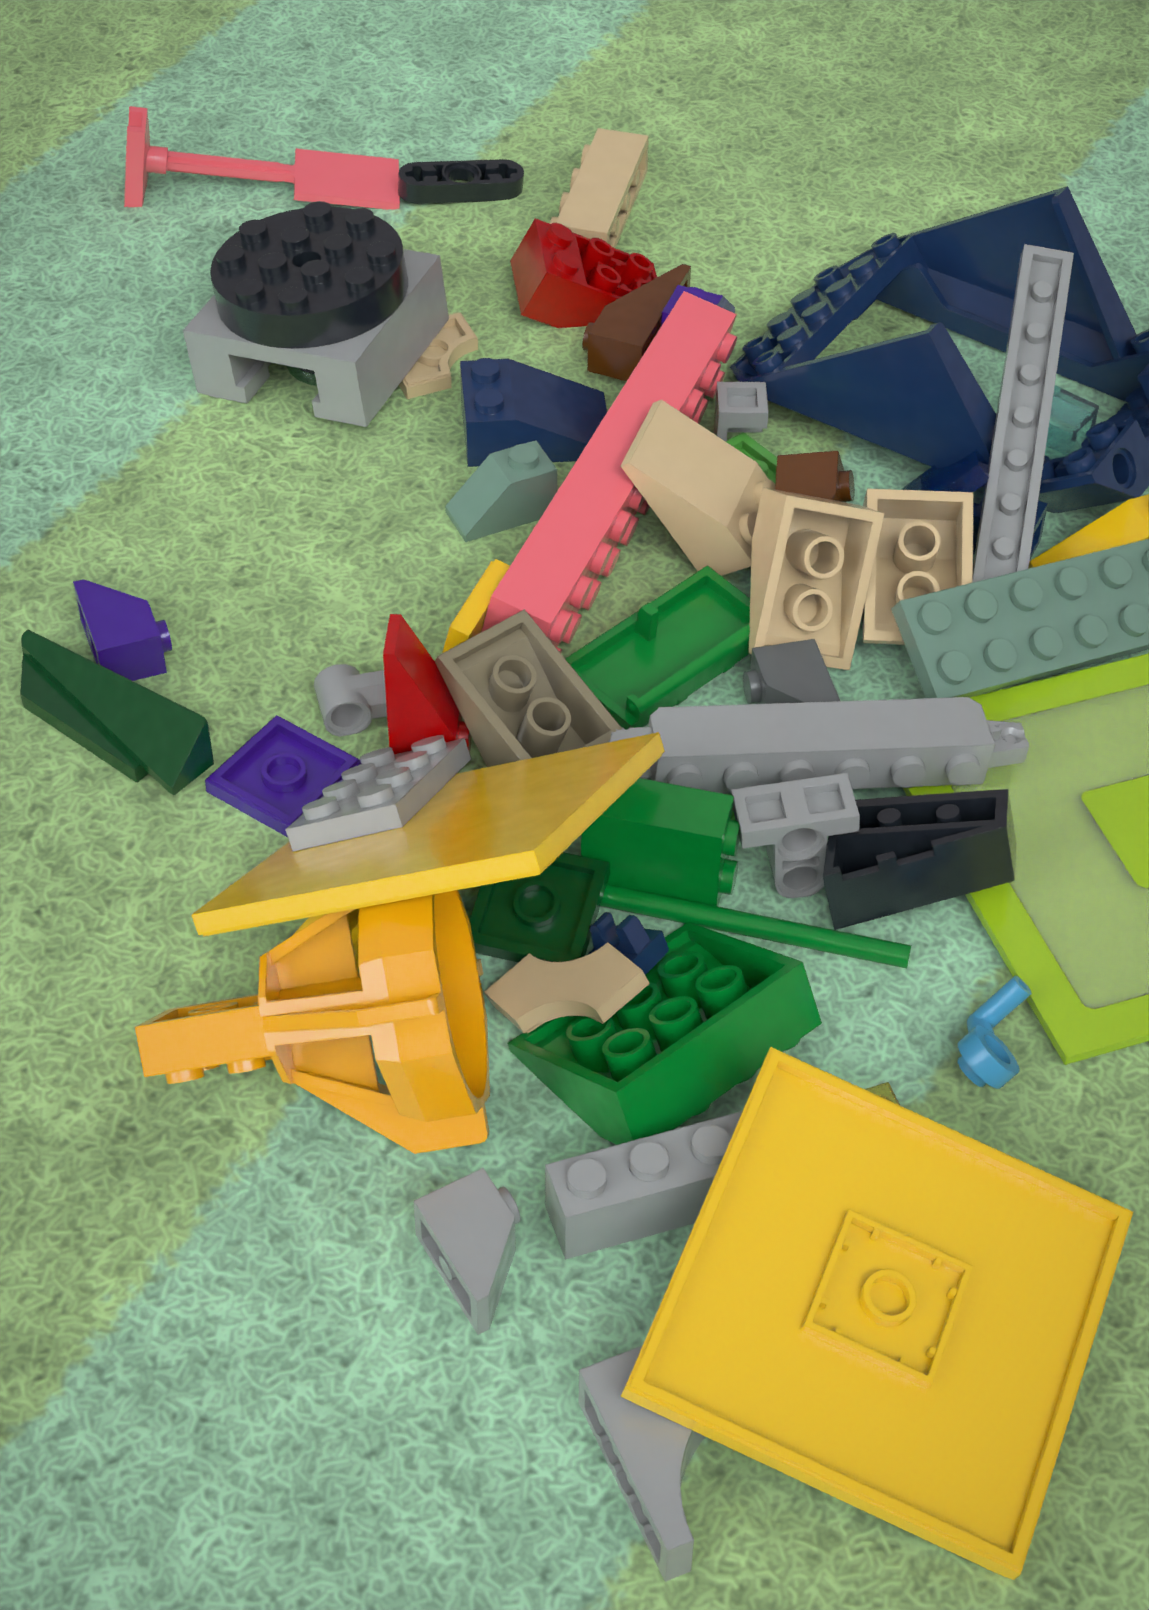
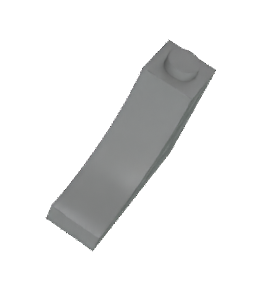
(645, 1457)

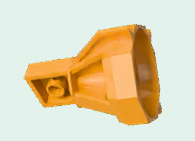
(316, 1016)

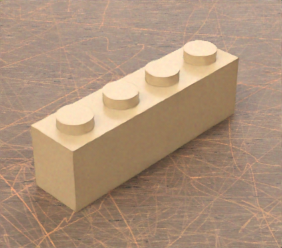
(605, 185)

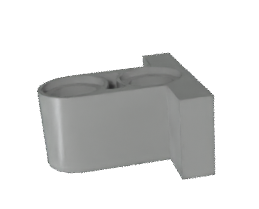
(794, 826)

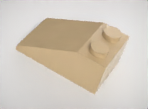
(697, 488)
(919, 551)
(811, 572)

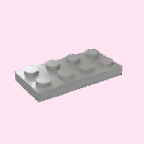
(379, 792)

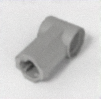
(349, 698)

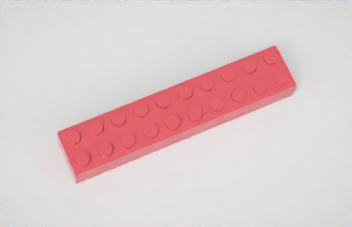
(597, 500)

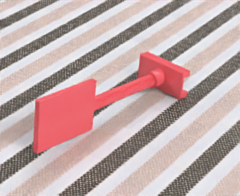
(315, 175)

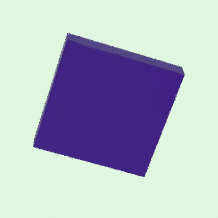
(278, 773)

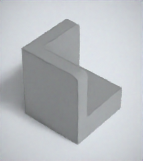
(740, 408)

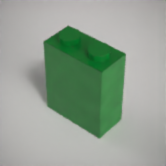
(668, 841)

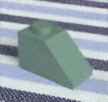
(504, 492)

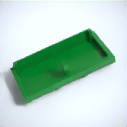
(667, 648)

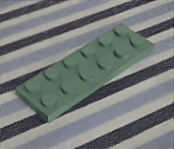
(1028, 622)

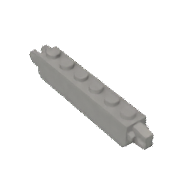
(869, 739)

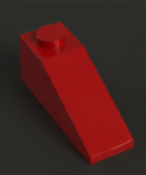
(416, 692)

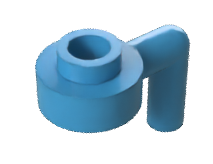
(983, 1054)

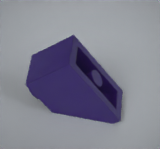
(122, 631)

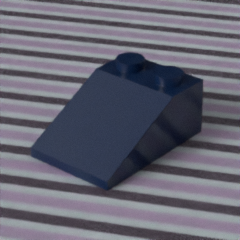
(518, 404)

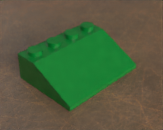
(679, 1041)

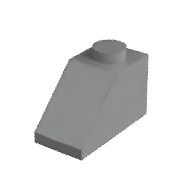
(470, 1241)

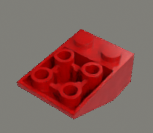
(570, 277)

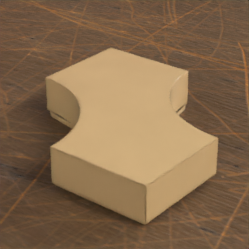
(432, 369)
(548, 990)

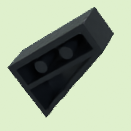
(919, 853)

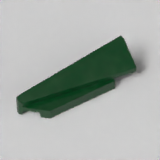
(113, 715)

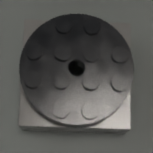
(320, 296)

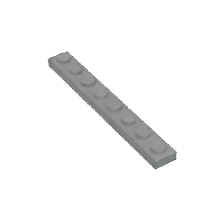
(1023, 413)

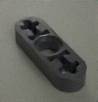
(436, 181)

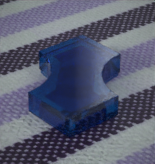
(962, 476)

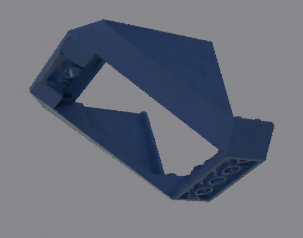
(918, 389)

